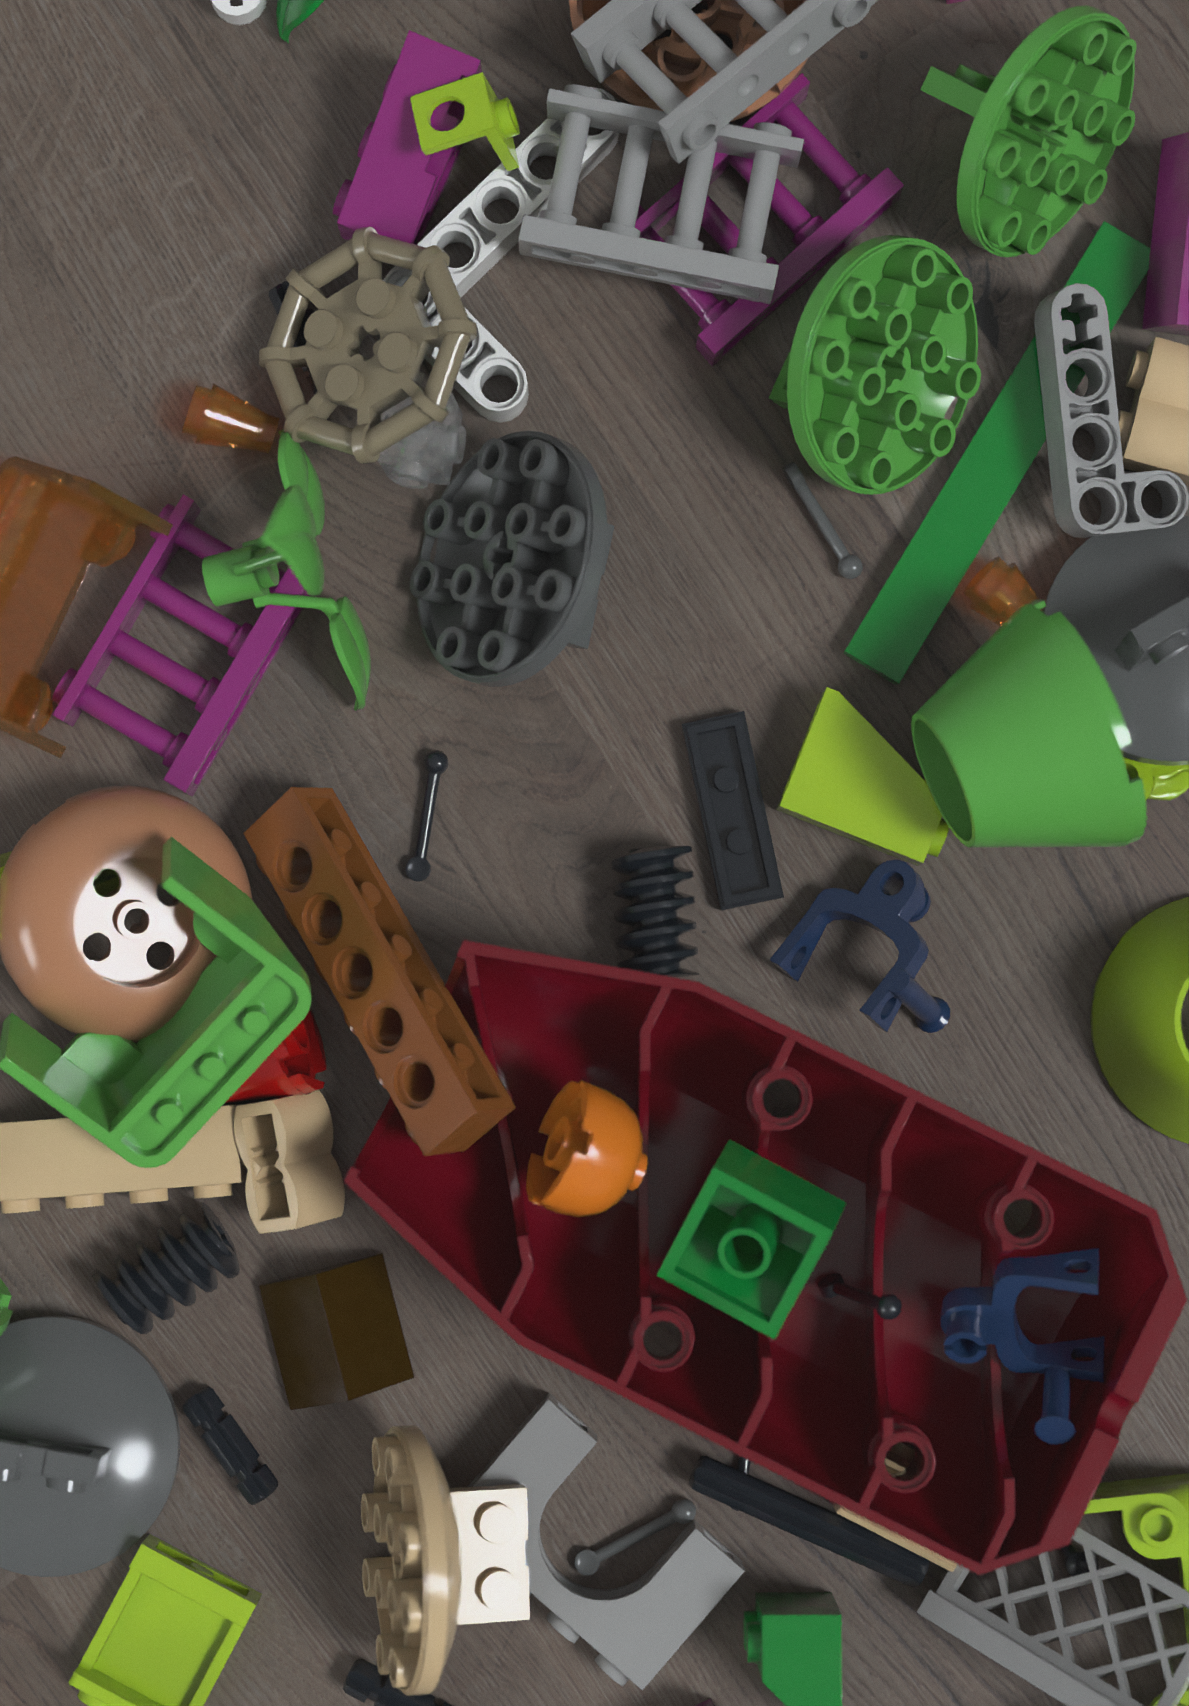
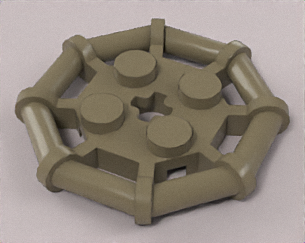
(340, 326)

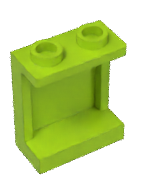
(164, 1632)

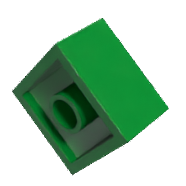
(752, 1239)
(797, 1646)

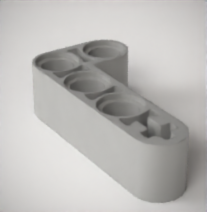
(1098, 415)

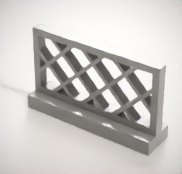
(1045, 1667)

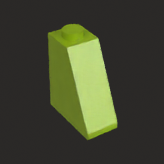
(861, 786)

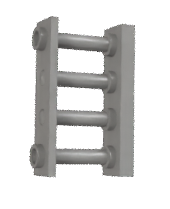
(622, 28)
(618, 246)

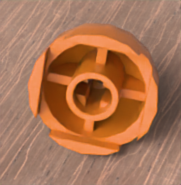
(589, 1152)

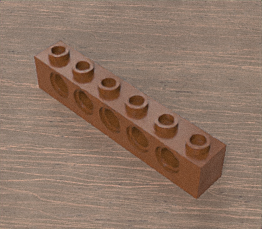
(378, 971)

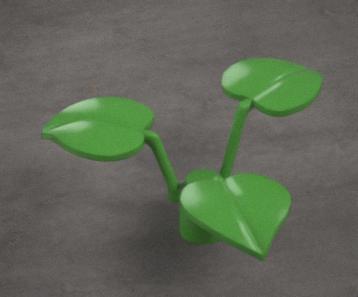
(292, 533)

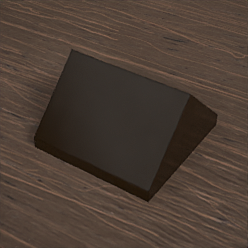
(337, 1332)

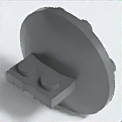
(512, 559)
(1133, 614)
(80, 1445)

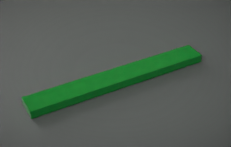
(984, 478)

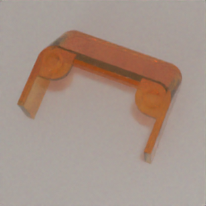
(48, 539)

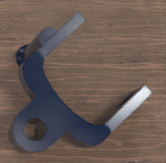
(886, 903)
(988, 1316)

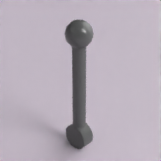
(849, 565)
(588, 1560)

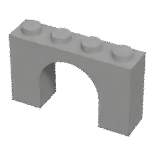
(629, 1625)

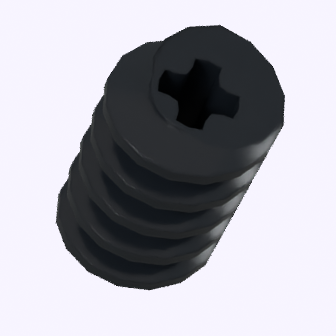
(654, 910)
(169, 1272)

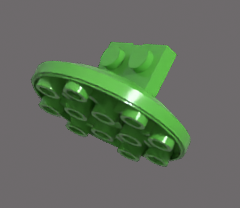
(1041, 129)
(880, 364)

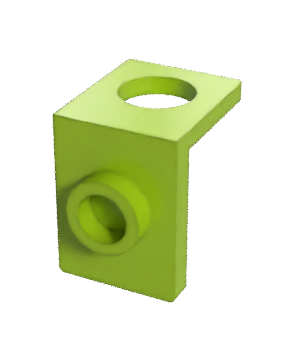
(483, 117)

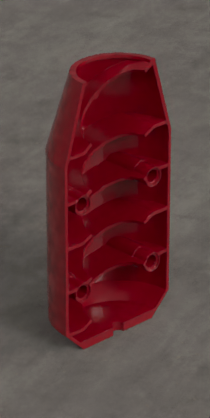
(916, 1224)

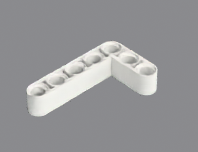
(489, 244)

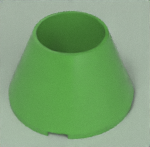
(1030, 743)

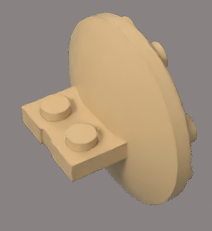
(450, 1562)

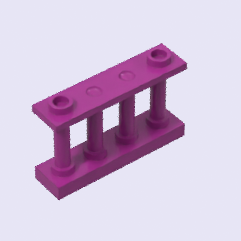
(815, 238)
(217, 700)

